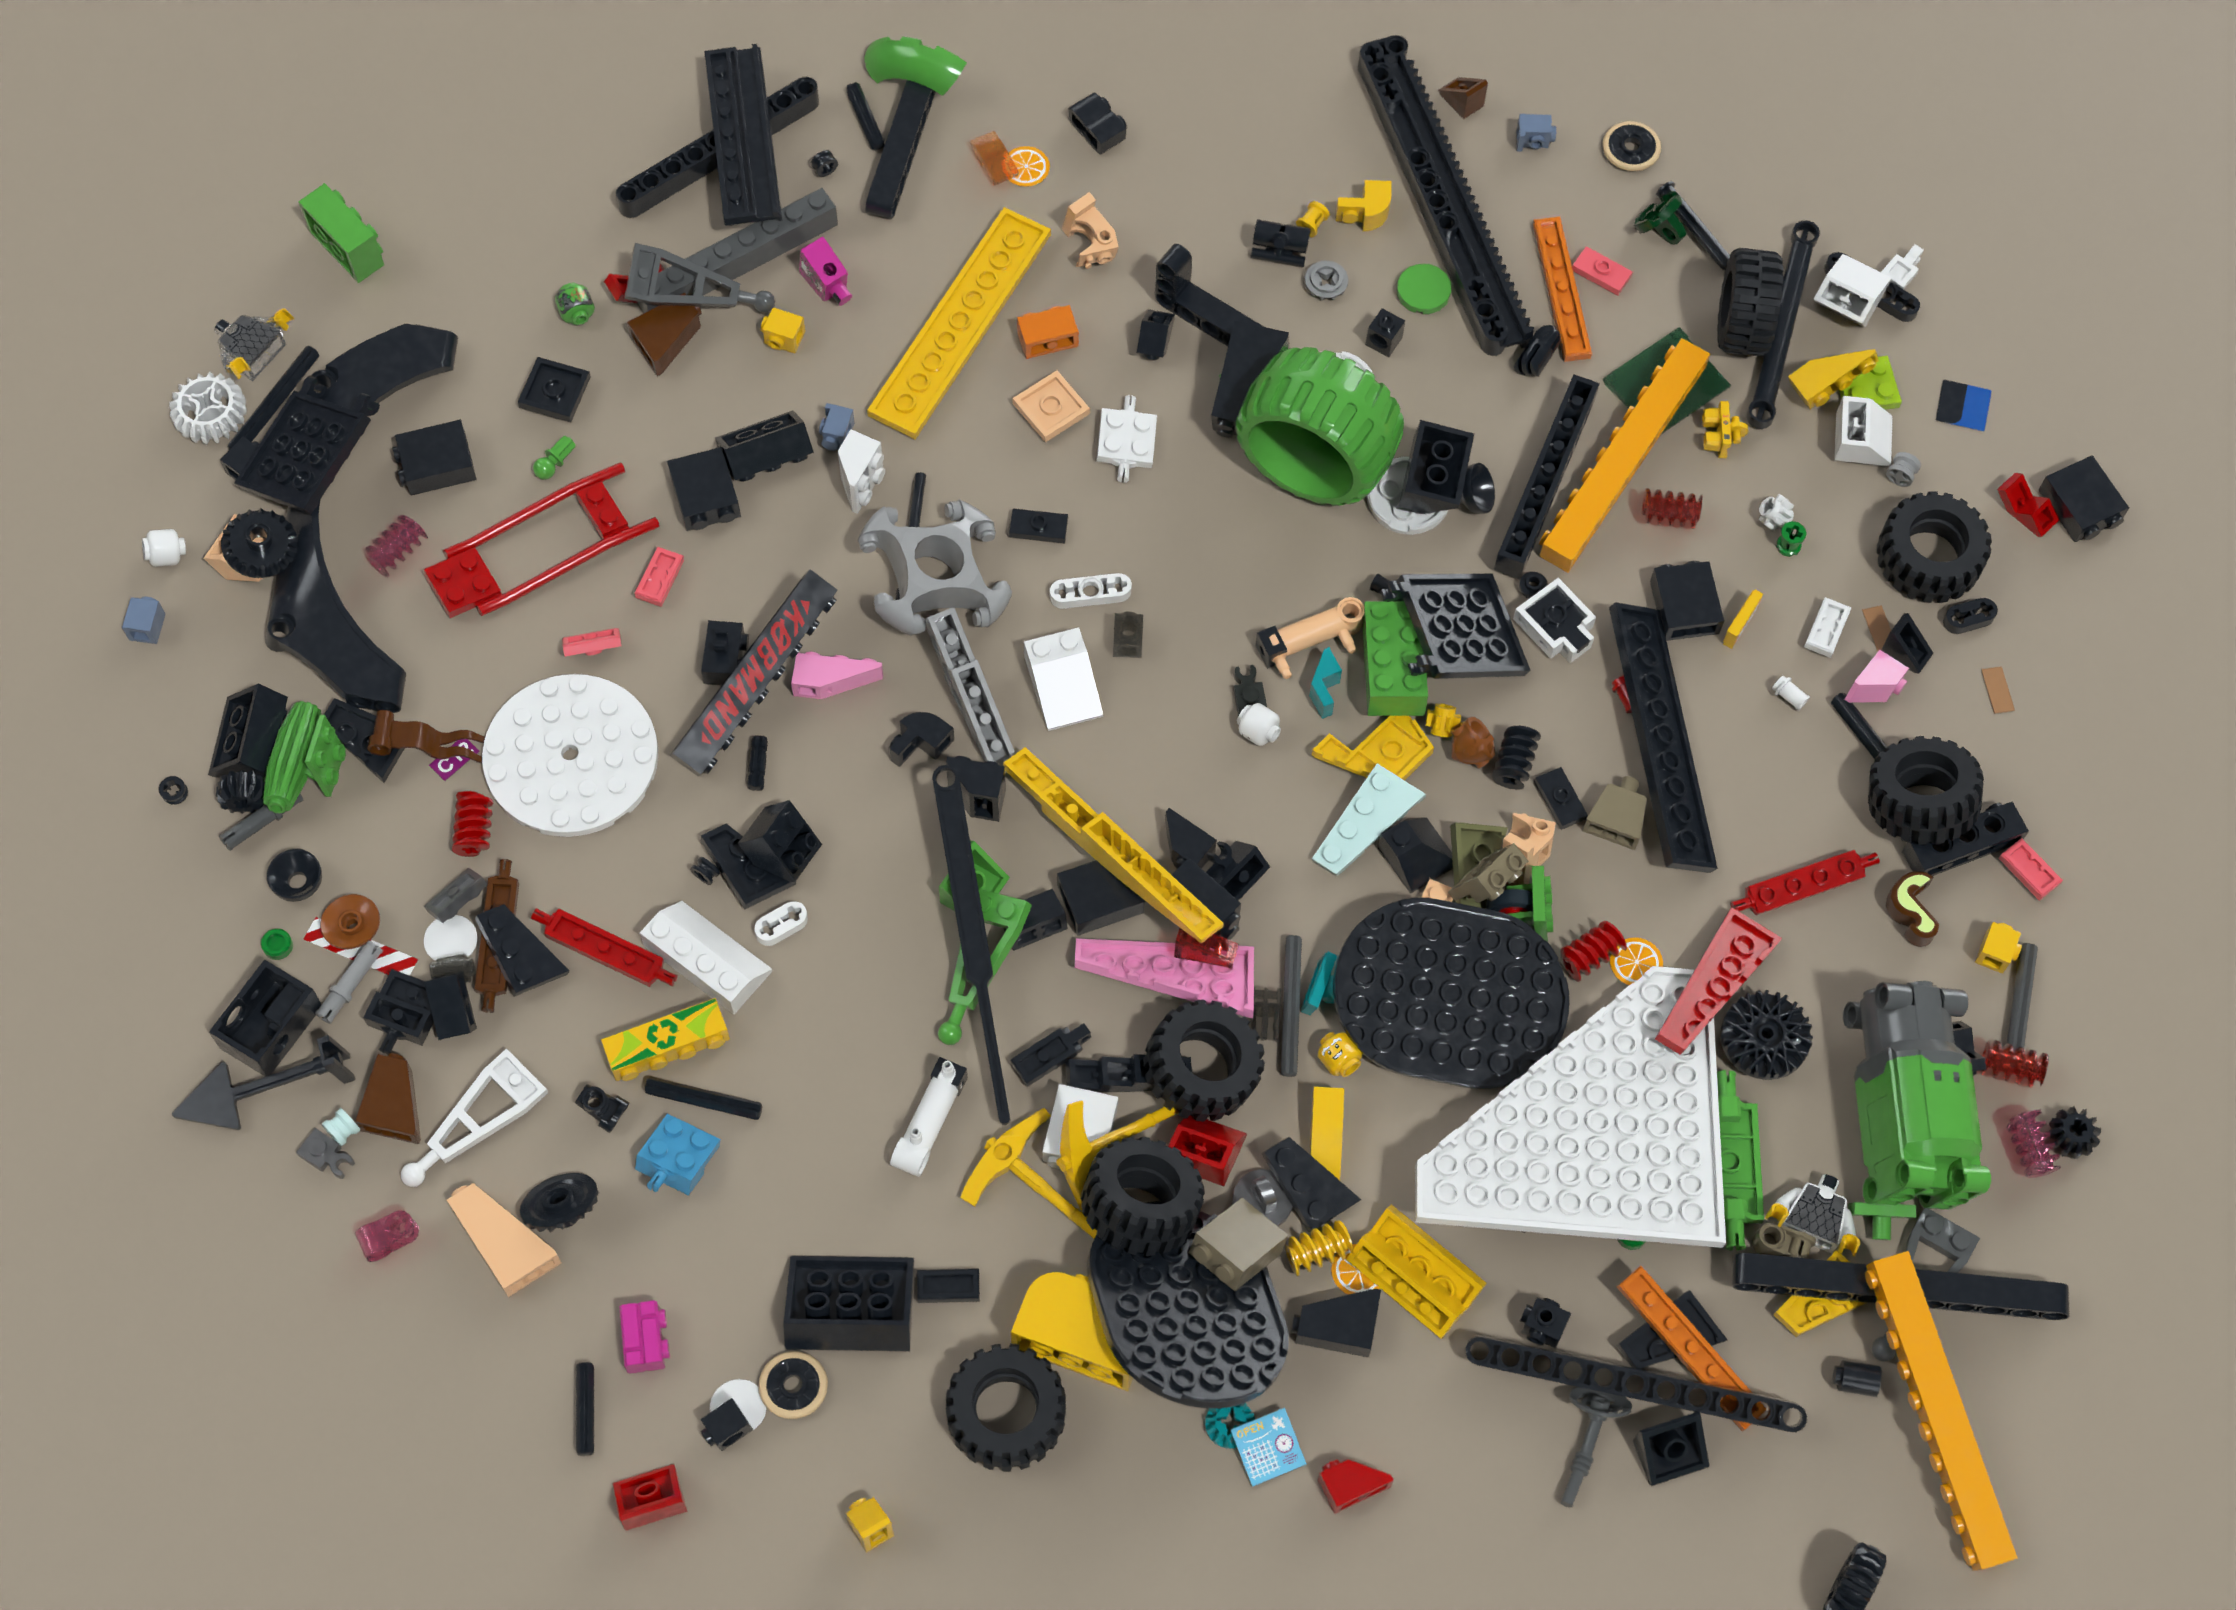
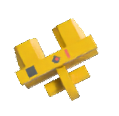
(1720, 418)

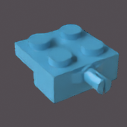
(676, 1155)

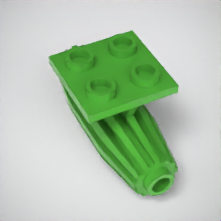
(302, 749)

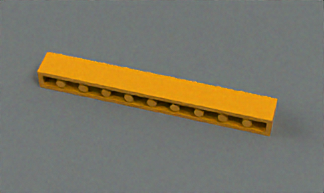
(1624, 455)
(1940, 1412)

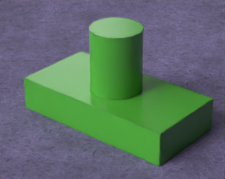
(1882, 1216)

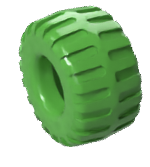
(1320, 426)

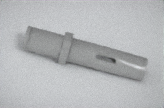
(349, 981)

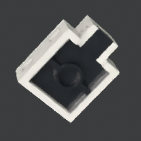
(1557, 621)

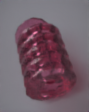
(394, 543)
(2032, 1144)

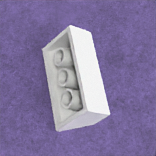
(705, 955)

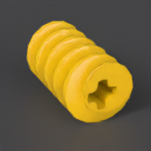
(1318, 1246)

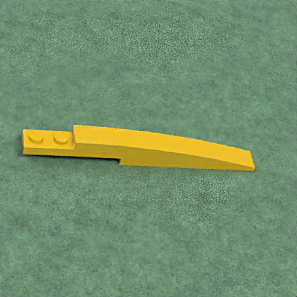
(1112, 847)

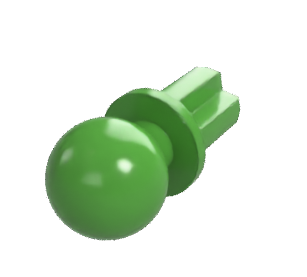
(545, 467)

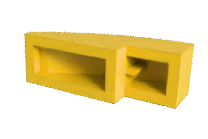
(1327, 1127)

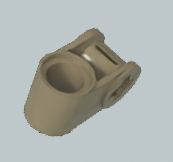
(1788, 1241)

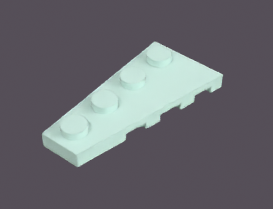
(1373, 810)

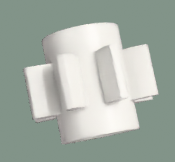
(1776, 512)

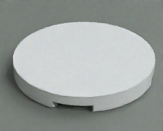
(1385, 500)

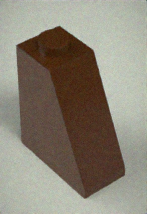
(664, 333)
(390, 1101)

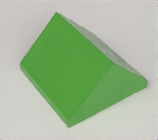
(988, 874)

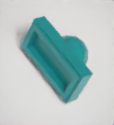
(1321, 984)

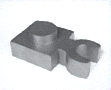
(322, 1151)

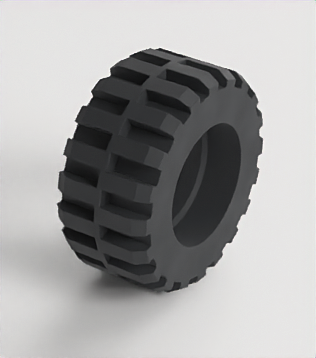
(1750, 302)
(1942, 517)
(1925, 816)
(1224, 1032)
(1134, 1223)
(997, 1367)

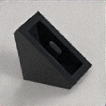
(1908, 645)

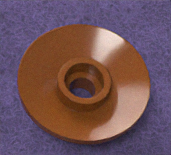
(347, 911)

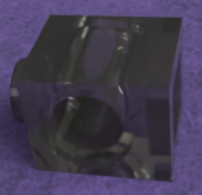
(1128, 645)

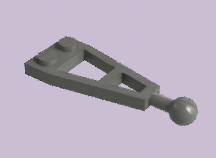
(644, 275)
(1943, 1237)

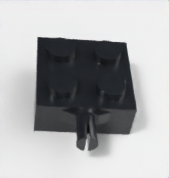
(400, 1011)

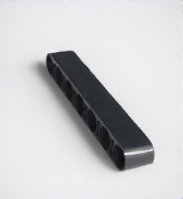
(899, 150)

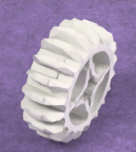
(212, 417)

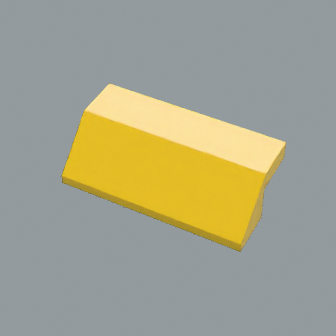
(1416, 1271)

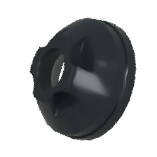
(1478, 489)
(294, 863)

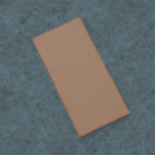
(1877, 625)
(1998, 690)

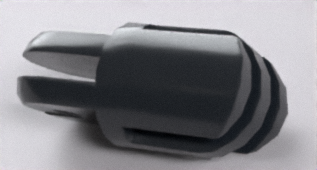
(1538, 351)

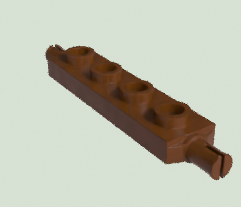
(489, 978)

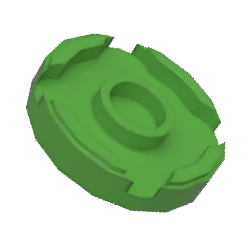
(1424, 288)

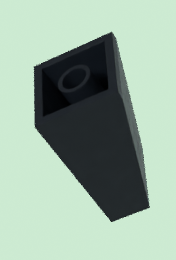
(1246, 357)

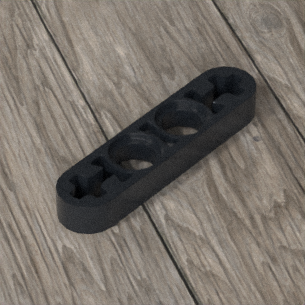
(1895, 310)

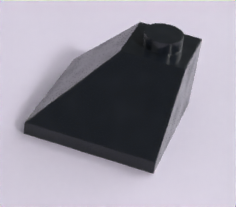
(1415, 852)

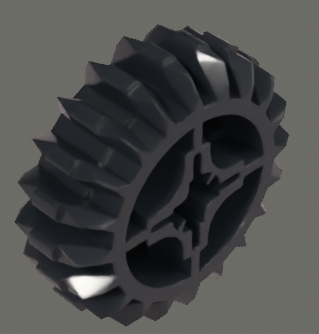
(1857, 1579)

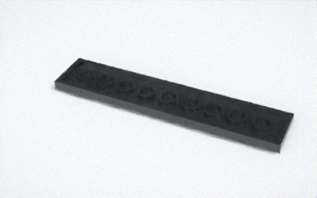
(1663, 738)

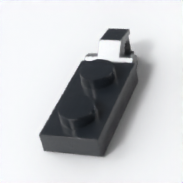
(1050, 1053)

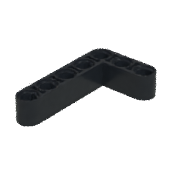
(1191, 302)

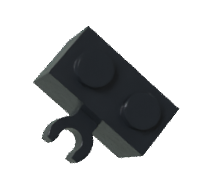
(722, 650)
(1237, 867)

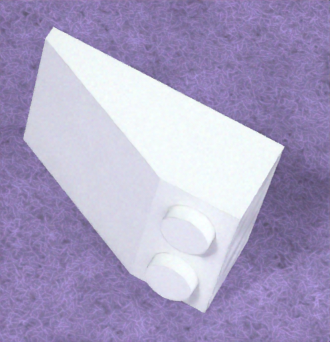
(1062, 679)

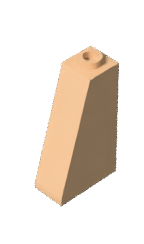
(504, 1242)

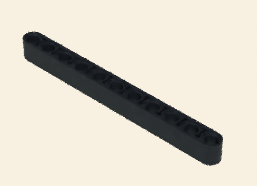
(1940, 1288)
(1651, 1381)

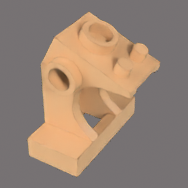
(1086, 219)
(1533, 839)

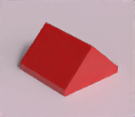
(649, 1497)

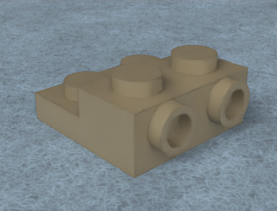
(1491, 875)

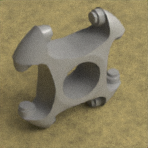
(947, 543)

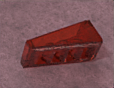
(1190, 949)

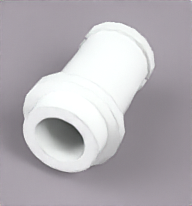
(1790, 692)

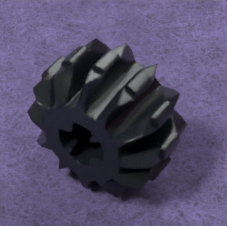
(241, 791)
(2087, 1133)

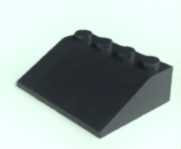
(849, 1303)

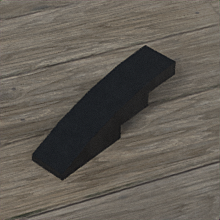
(1111, 1074)

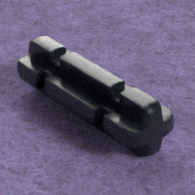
(757, 763)

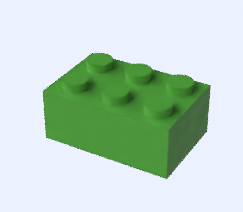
(342, 232)

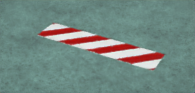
(386, 961)

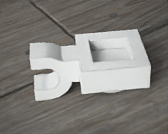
(1904, 269)

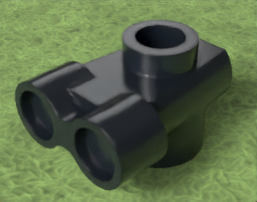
(609, 1109)

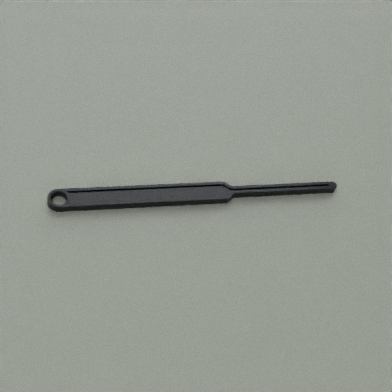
(969, 918)

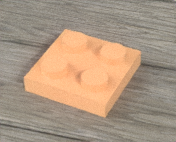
(1051, 406)

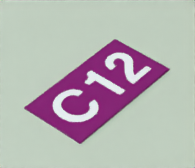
(447, 767)

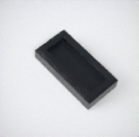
(948, 1285)

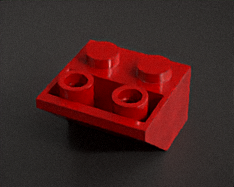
(1209, 1146)

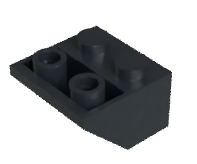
(981, 786)
(780, 841)

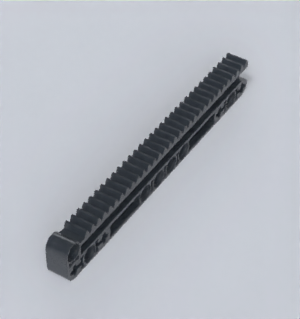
(1466, 243)

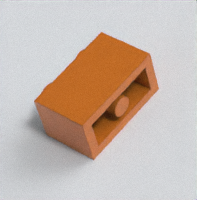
(1047, 331)

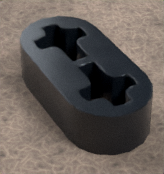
(1967, 611)

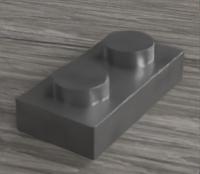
(456, 895)

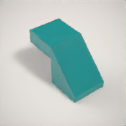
(1326, 675)

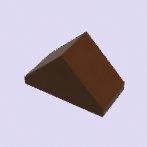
(1465, 95)

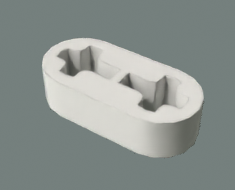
(781, 925)

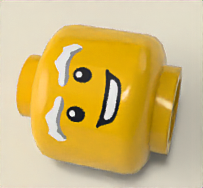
(1339, 1054)

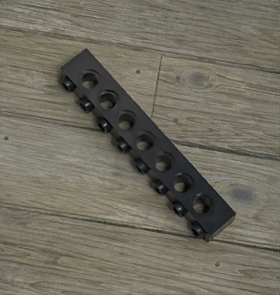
(1546, 477)

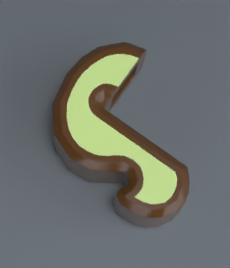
(1908, 911)

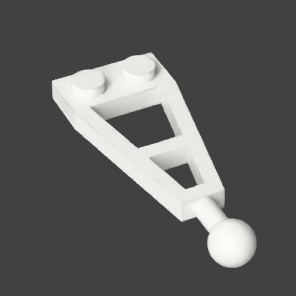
(514, 1081)

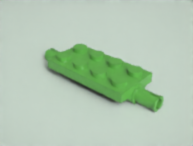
(1739, 1161)

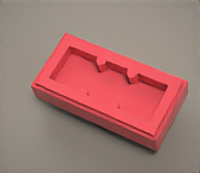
(1602, 271)
(659, 576)
(592, 642)
(2030, 869)

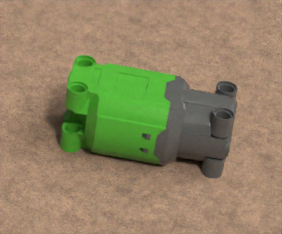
(1916, 1098)

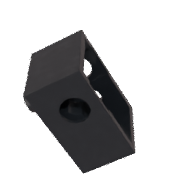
(270, 1018)

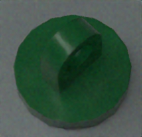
(1663, 218)

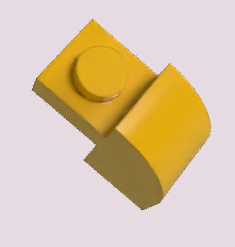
(1370, 209)

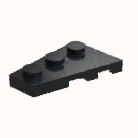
(747, 881)

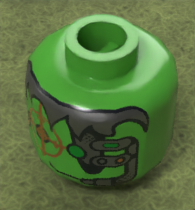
(574, 303)

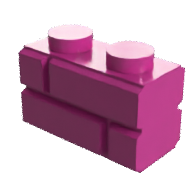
(643, 1336)

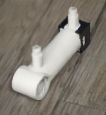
(914, 1148)

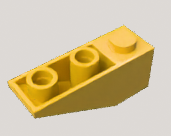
(1826, 375)

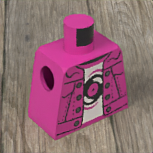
(824, 271)

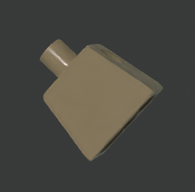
(1618, 814)

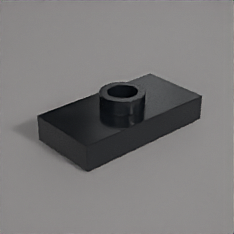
(1038, 525)
(1561, 798)

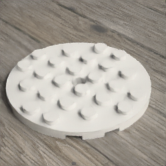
(577, 795)

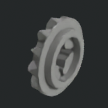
(1326, 270)

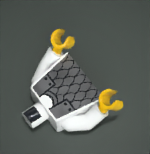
(1818, 1213)

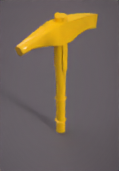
(1079, 1153)
(1004, 1155)

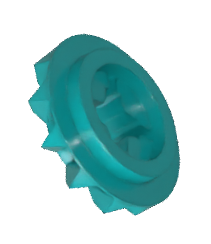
(1217, 1431)

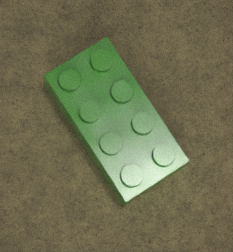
(1388, 649)

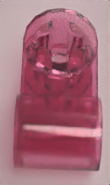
(383, 1236)

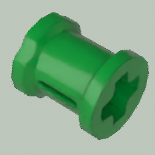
(1794, 540)

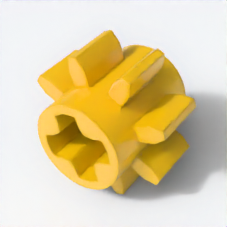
(1442, 719)

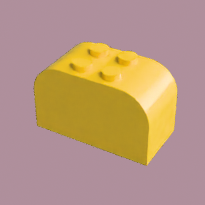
(1065, 1328)

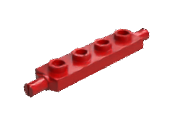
(1805, 882)
(604, 947)

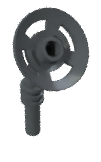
(1598, 1413)

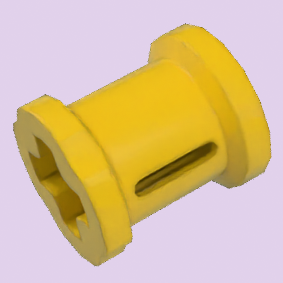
(1313, 217)

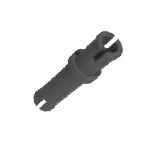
(251, 825)

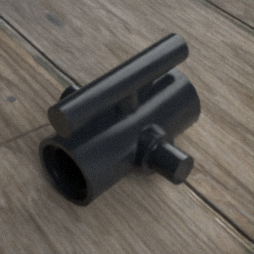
(1280, 242)

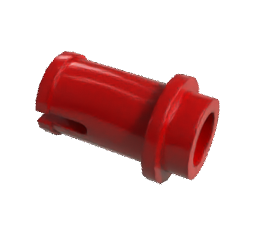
(1620, 688)

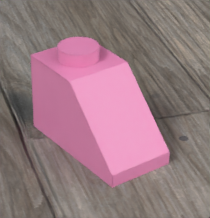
(1878, 680)

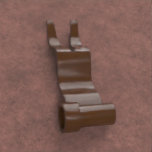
(418, 735)

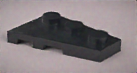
(353, 729)
(518, 952)
(1308, 1184)
(1645, 1346)

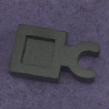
(1248, 692)

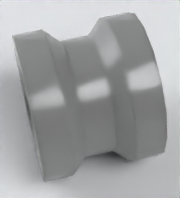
(1903, 469)

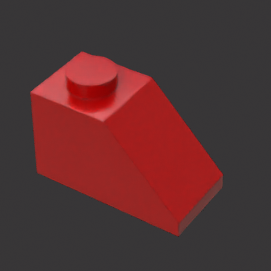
(1351, 1483)

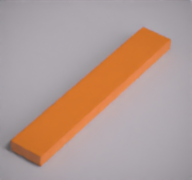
(1562, 289)
(1683, 1338)

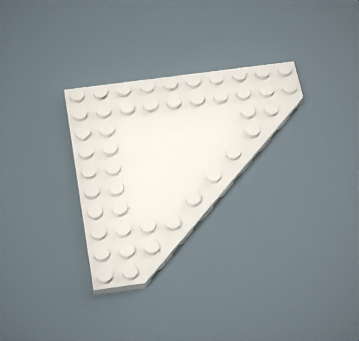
(1594, 1136)

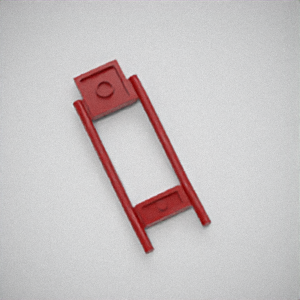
(465, 580)

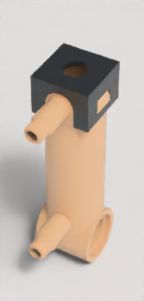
(1278, 643)

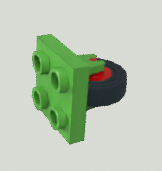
(1529, 902)

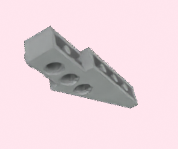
(969, 686)

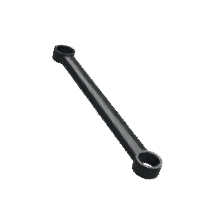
(1775, 359)

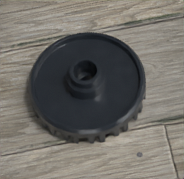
(1775, 1019)

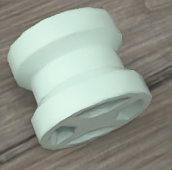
(341, 1127)

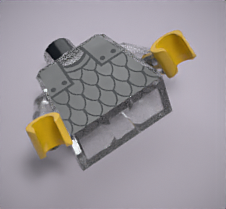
(251, 342)

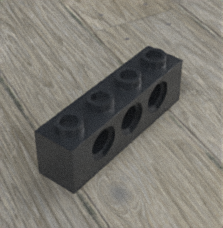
(2002, 818)

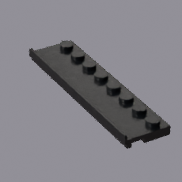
(742, 135)

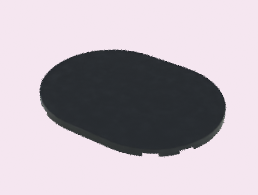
(1450, 993)
(1185, 1327)

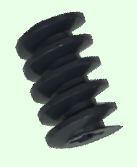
(1515, 756)

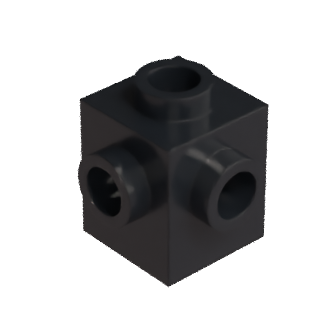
(1544, 1322)

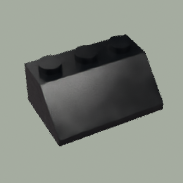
(765, 445)
(1436, 468)
(248, 731)

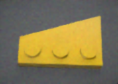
(1805, 1313)

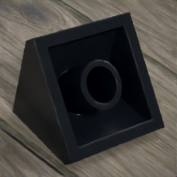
(1672, 1448)

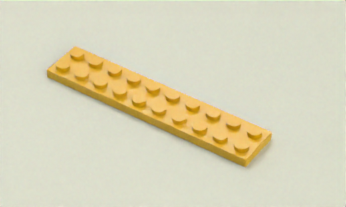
(959, 323)

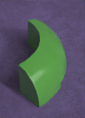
(913, 62)

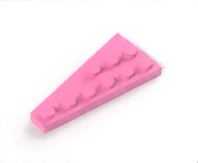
(1156, 968)

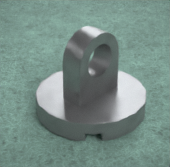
(1265, 1194)

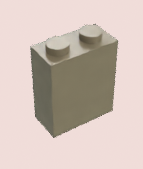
(1238, 1244)

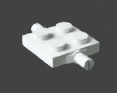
(1126, 438)

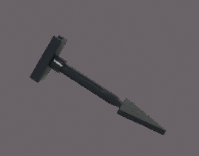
(216, 1098)

